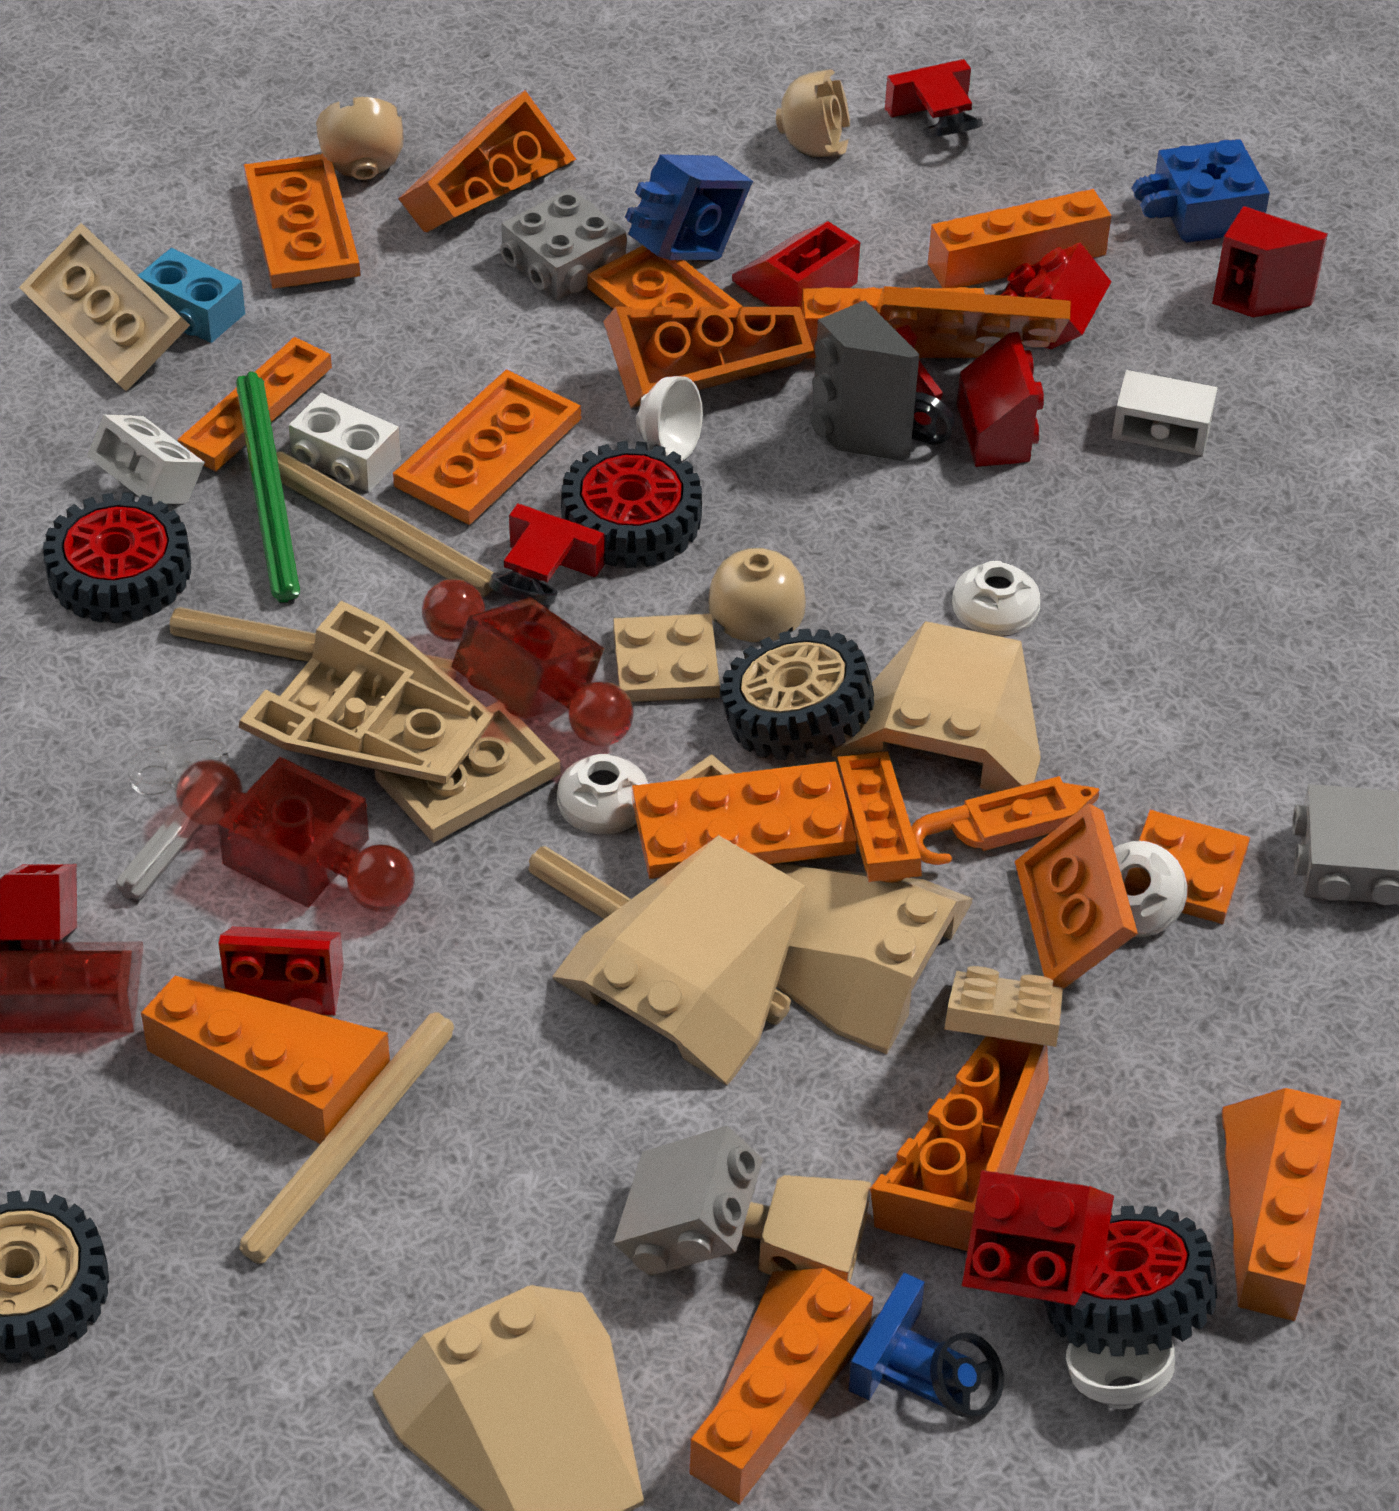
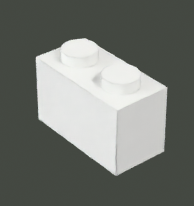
(1164, 412)

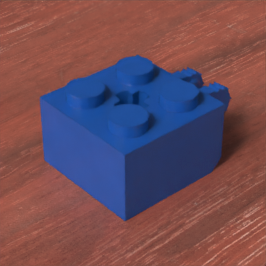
(1202, 188)
(688, 207)

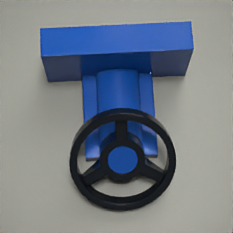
(918, 1362)

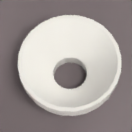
(671, 416)
(994, 609)
(595, 806)
(1167, 892)
(1094, 1372)

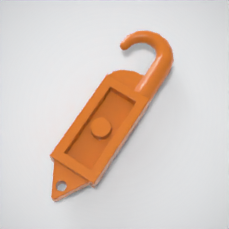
(1005, 816)

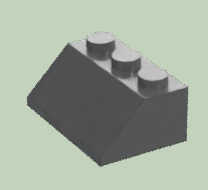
(864, 384)

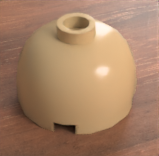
(814, 114)
(361, 137)
(757, 595)

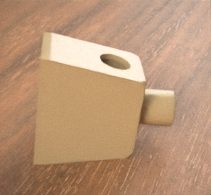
(810, 1225)

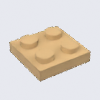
(666, 657)

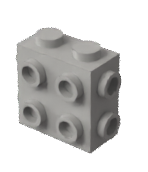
(561, 243)
(1348, 844)
(688, 1201)

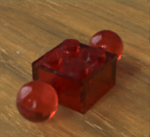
(528, 660)
(295, 833)

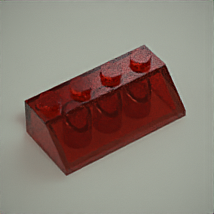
(70, 987)

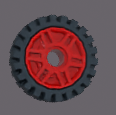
(637, 499)
(117, 557)
(1145, 1288)

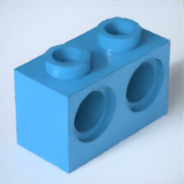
(197, 292)

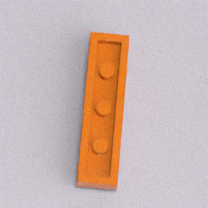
(285, 379)
(879, 817)

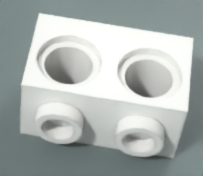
(344, 442)
(145, 458)

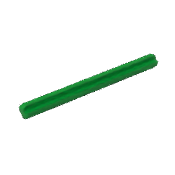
(267, 488)

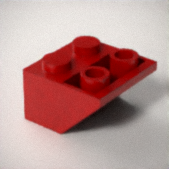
(808, 259)
(1268, 265)
(1063, 276)
(1000, 404)
(38, 904)
(284, 966)
(1036, 1237)

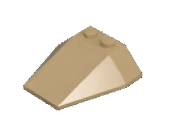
(959, 699)
(371, 703)
(864, 948)
(695, 954)
(519, 1406)

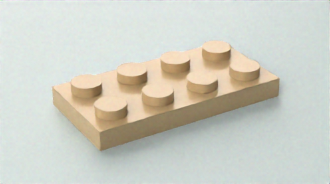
(104, 307)

